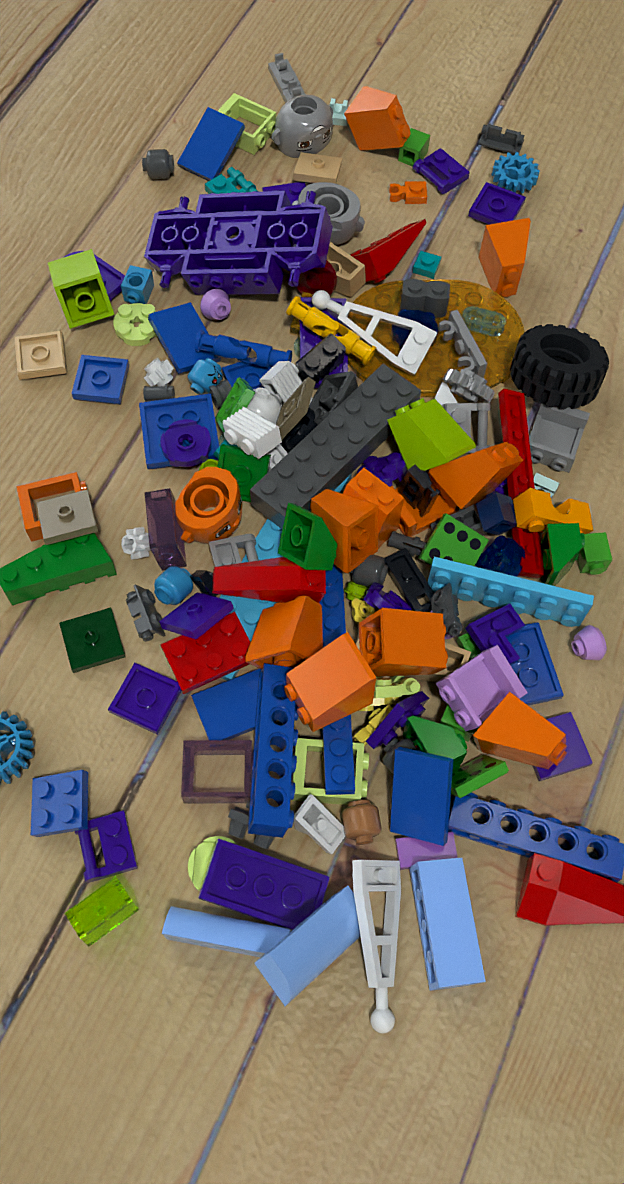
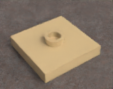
(317, 168)
(40, 355)

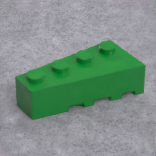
(55, 568)

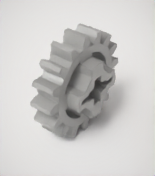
(468, 386)

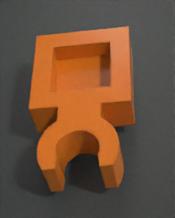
(413, 192)

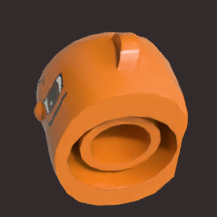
(209, 489)

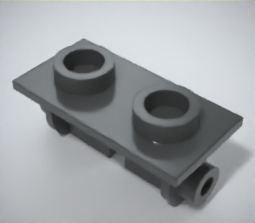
(508, 142)
(142, 603)
(446, 603)

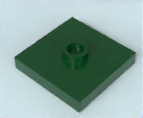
(92, 640)

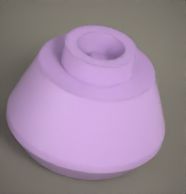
(215, 304)
(589, 643)

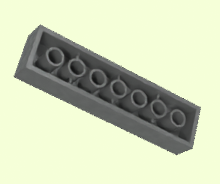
(334, 445)

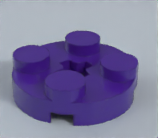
(186, 456)
(386, 467)
(377, 598)

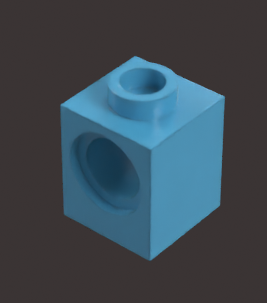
(137, 285)

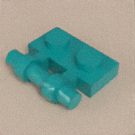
(227, 185)

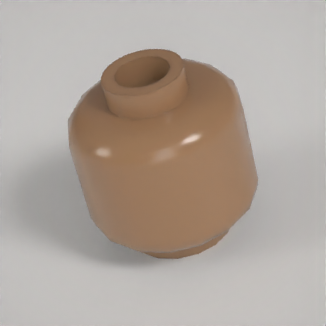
(361, 821)

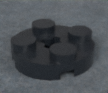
(299, 431)

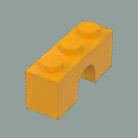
(536, 510)

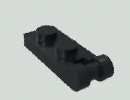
(409, 580)

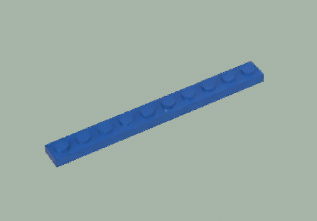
(337, 735)

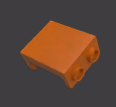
(411, 521)

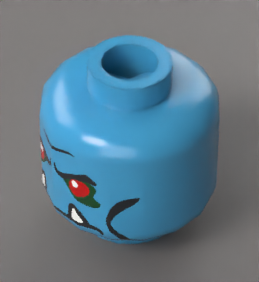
(204, 374)

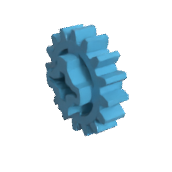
(515, 172)

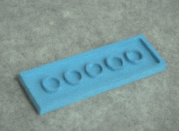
(500, 589)

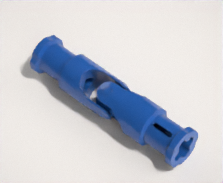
(231, 348)

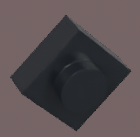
(204, 581)

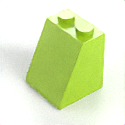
(80, 288)
(428, 435)

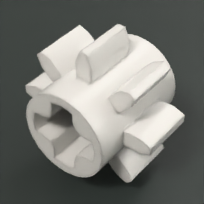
(158, 372)
(136, 543)

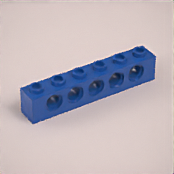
(263, 817)
(609, 849)

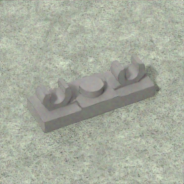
(285, 78)
(464, 343)

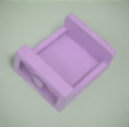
(479, 687)

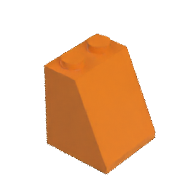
(377, 120)
(504, 254)
(476, 474)
(389, 502)
(351, 525)
(287, 634)
(403, 642)
(331, 684)
(521, 735)

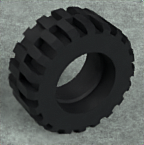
(559, 366)

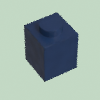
(497, 513)

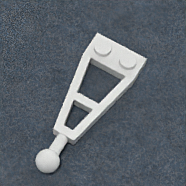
(413, 350)
(378, 877)

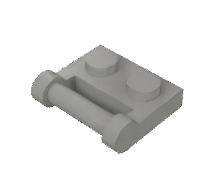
(462, 415)
(226, 550)

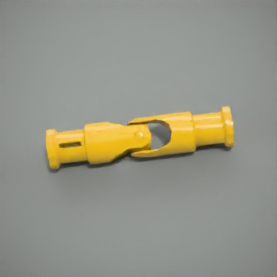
(324, 325)

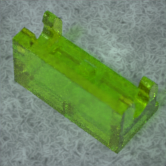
(101, 911)

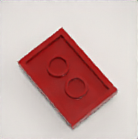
(210, 656)

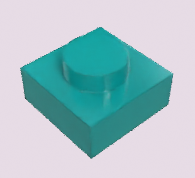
(427, 264)

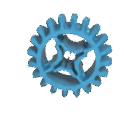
(16, 742)

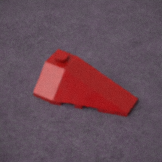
(387, 252)
(269, 580)
(567, 894)

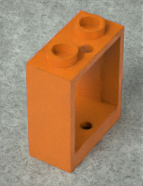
(41, 489)

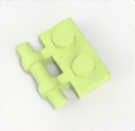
(395, 686)

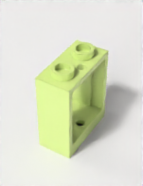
(241, 107)
(301, 793)

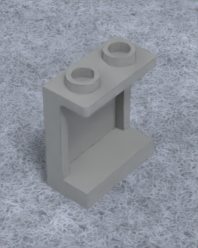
(557, 436)

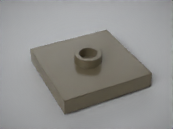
(295, 407)
(66, 517)

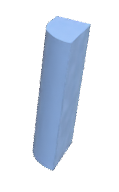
(446, 924)
(221, 932)
(311, 946)

